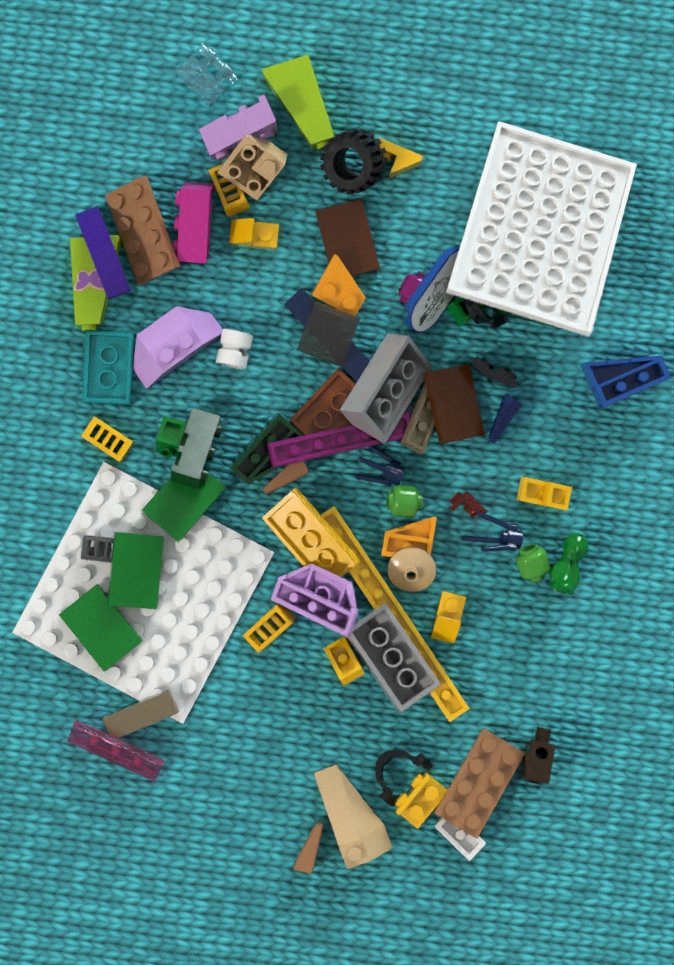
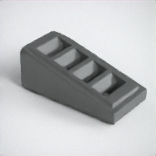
(85, 553)

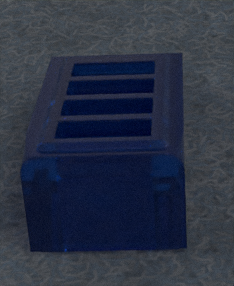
(505, 413)

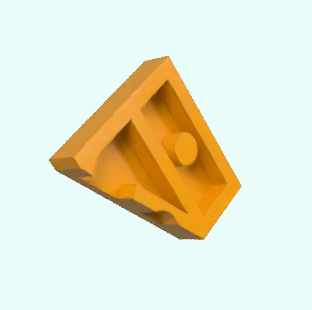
(339, 288)
(415, 535)

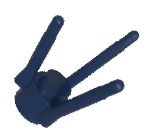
(391, 472)
(509, 539)

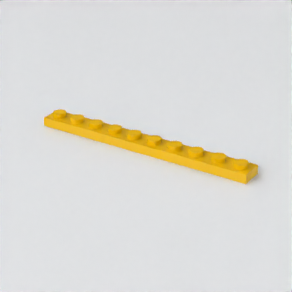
(379, 593)

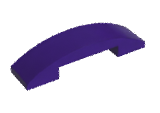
(103, 253)

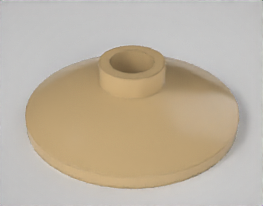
(411, 560)

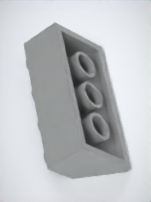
(386, 387)
(392, 658)

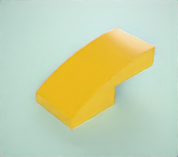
(544, 493)

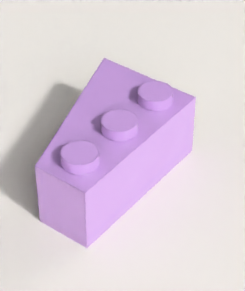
(227, 132)

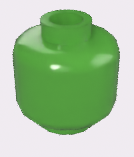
(404, 501)
(532, 562)

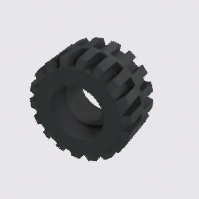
(336, 167)

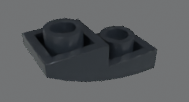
(501, 377)

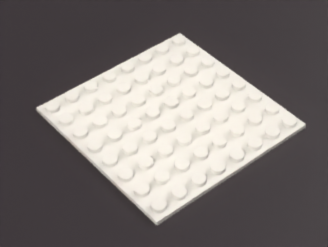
(199, 596)

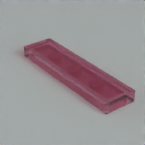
(115, 750)

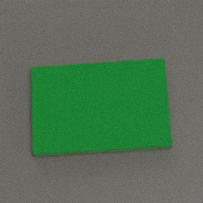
(180, 507)
(135, 570)
(100, 628)

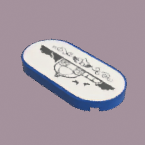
(430, 297)

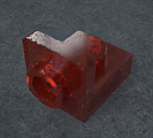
(471, 506)

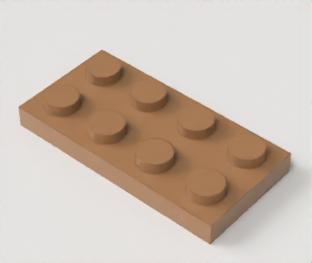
(142, 230)
(479, 783)

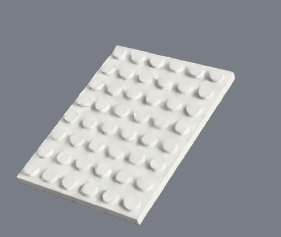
(542, 229)

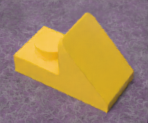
(404, 158)
(253, 234)
(448, 617)
(344, 661)

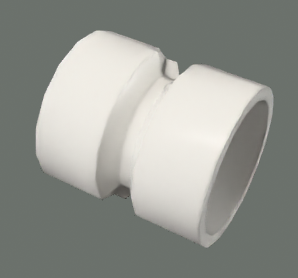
(234, 349)

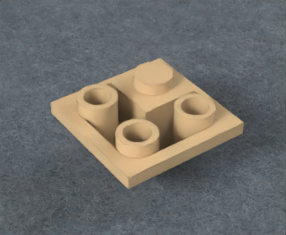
(253, 165)

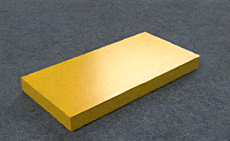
(309, 535)

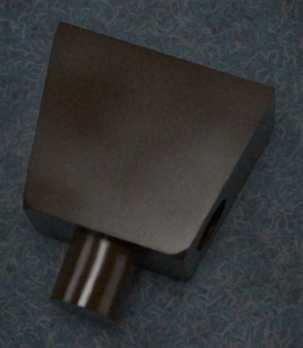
(535, 769)

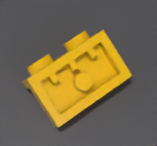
(420, 800)

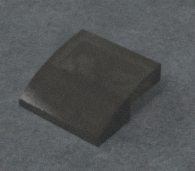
(328, 334)

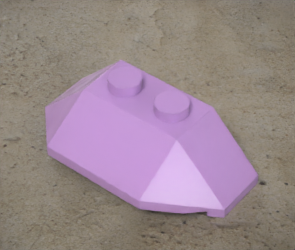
(172, 342)
(319, 597)

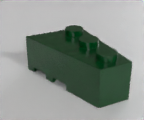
(255, 459)

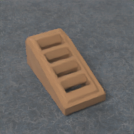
(287, 475)
(307, 855)

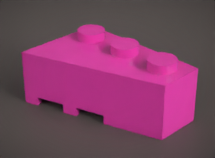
(193, 222)

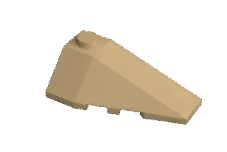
(355, 825)

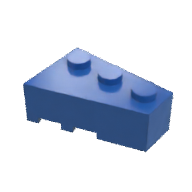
(622, 378)

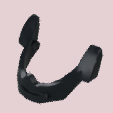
(480, 317)
(384, 759)

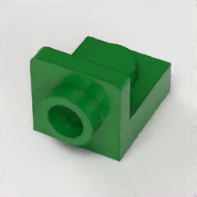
(170, 436)

